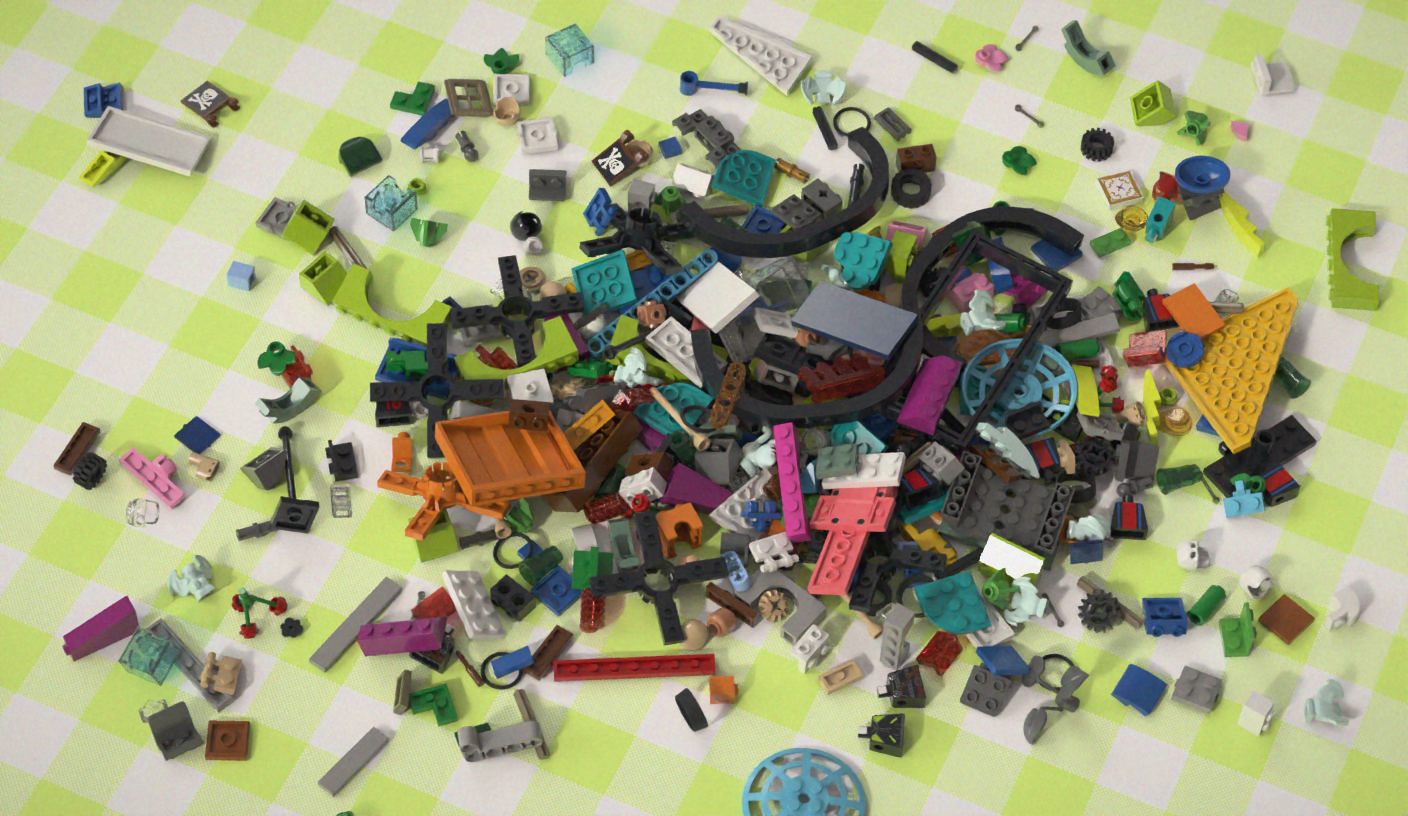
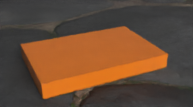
(1193, 312)

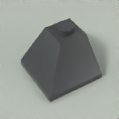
(266, 468)

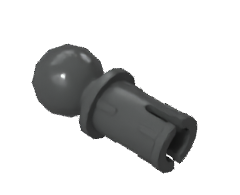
(467, 147)
(1134, 487)

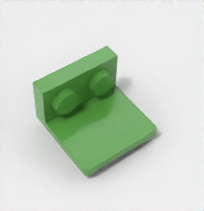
(1238, 633)

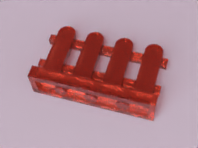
(845, 384)

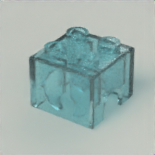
(568, 48)
(390, 204)
(149, 656)

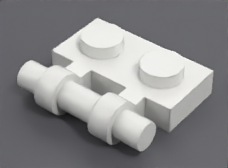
(771, 547)

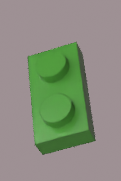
(1110, 242)

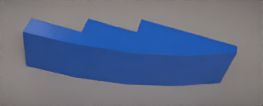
(427, 125)
(1001, 276)

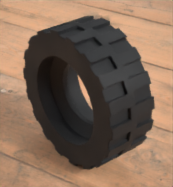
(911, 176)
(769, 394)

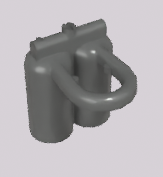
(737, 543)

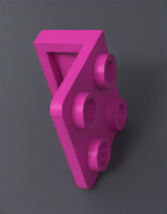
(1025, 290)

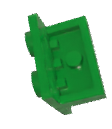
(590, 564)

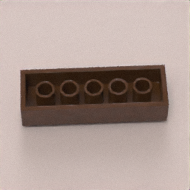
(597, 457)

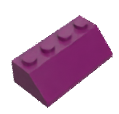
(930, 393)
(402, 636)

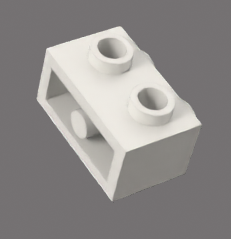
(693, 180)
(646, 482)
(1256, 713)

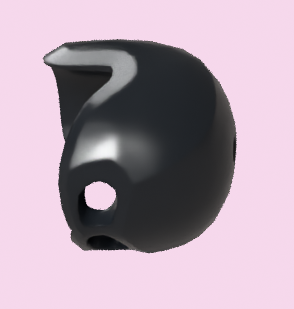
(524, 226)

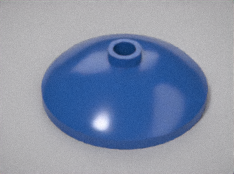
(1202, 174)

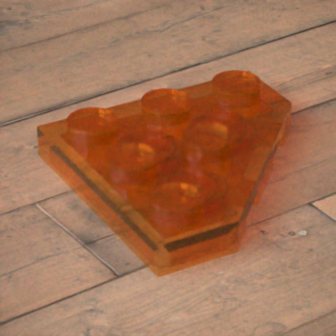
(970, 345)

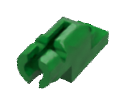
(1129, 296)
(410, 361)

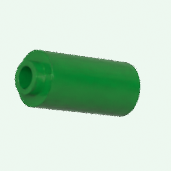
(1014, 321)
(1078, 349)
(1206, 605)

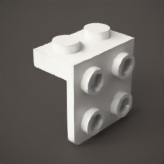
(1272, 77)

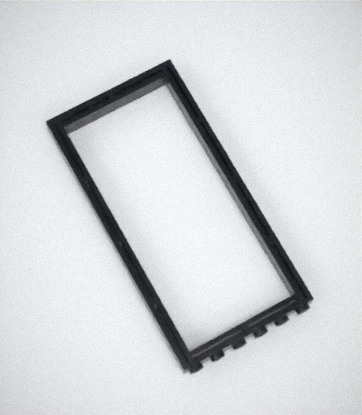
(1022, 266)

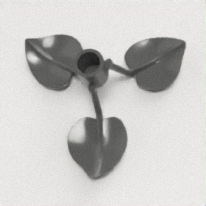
(1070, 682)

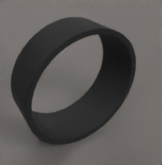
(1068, 304)
(1083, 495)
(906, 583)
(691, 710)

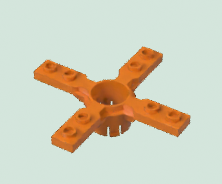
(431, 488)

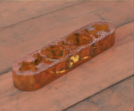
(725, 394)

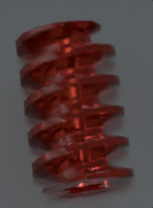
(605, 508)
(591, 612)

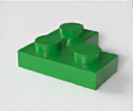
(414, 103)
(435, 699)

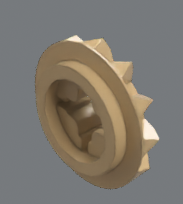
(534, 274)
(765, 606)

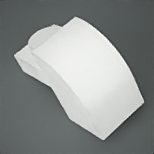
(1345, 607)

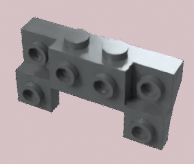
(709, 133)

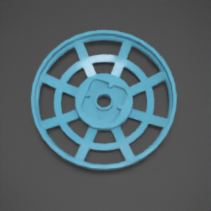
(1022, 381)
(803, 786)

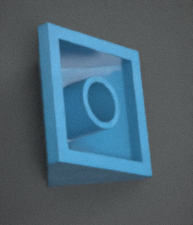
(808, 478)

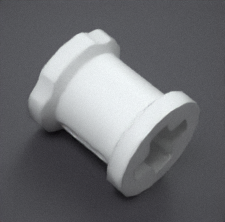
(429, 154)

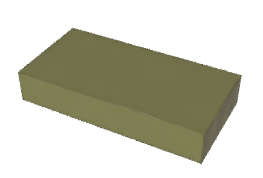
(402, 692)

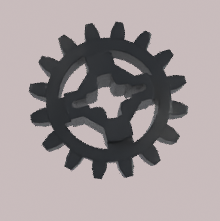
(1094, 456)
(1093, 616)

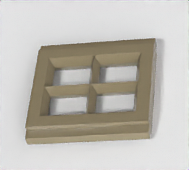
(453, 98)

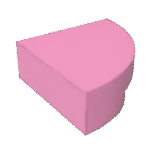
(1240, 129)

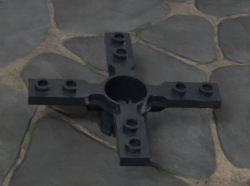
(640, 234)
(514, 302)
(437, 369)
(884, 546)
(653, 562)

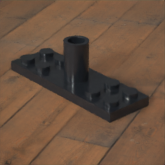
(791, 356)
(1278, 443)

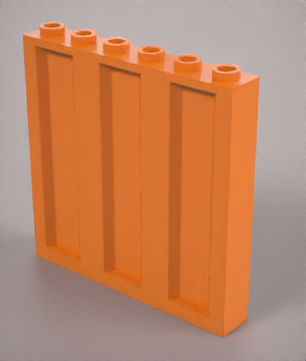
(507, 462)

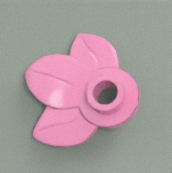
(991, 57)

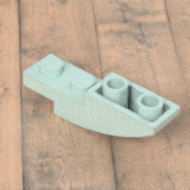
(1012, 449)

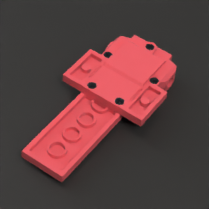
(850, 518)

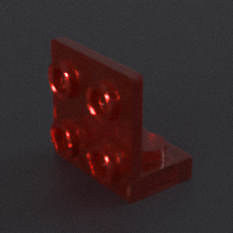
(1146, 348)

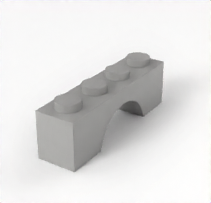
(896, 627)

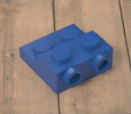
(1164, 616)

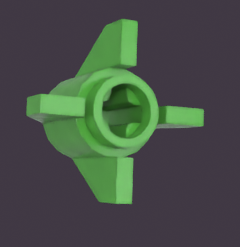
(1196, 126)
(670, 199)
(427, 232)
(521, 517)
(997, 590)

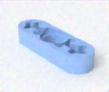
(735, 576)

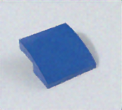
(99, 98)
(1139, 689)

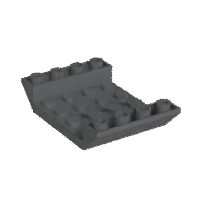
(1034, 514)

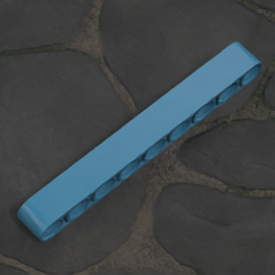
(669, 285)

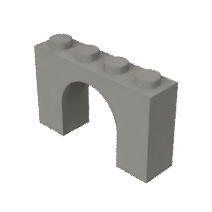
(808, 611)

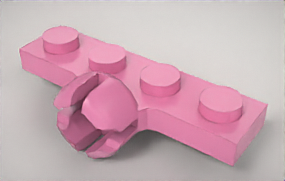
(154, 475)

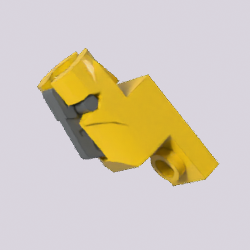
(929, 541)

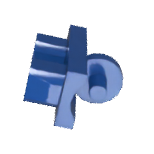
(770, 512)

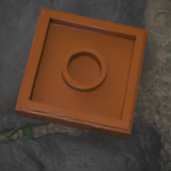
(1286, 619)
(227, 740)

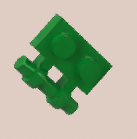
(591, 368)

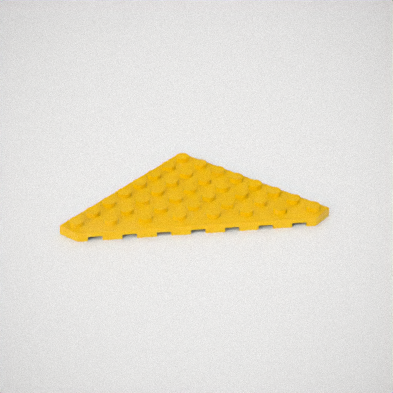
(1240, 367)

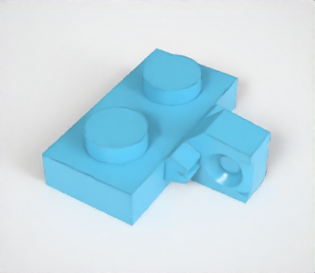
(1243, 501)

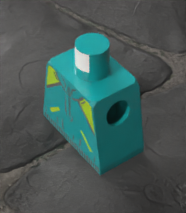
(1159, 219)

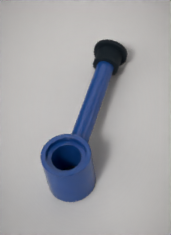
(690, 83)

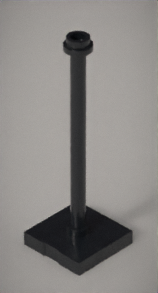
(610, 351)
(290, 512)

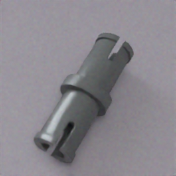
(255, 530)

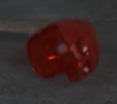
(1167, 185)

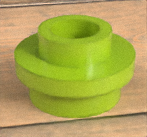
(417, 185)
(1168, 392)

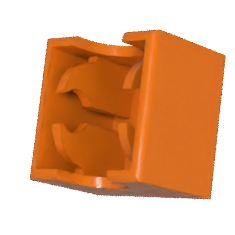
(679, 526)

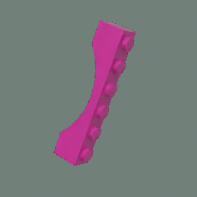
(793, 501)

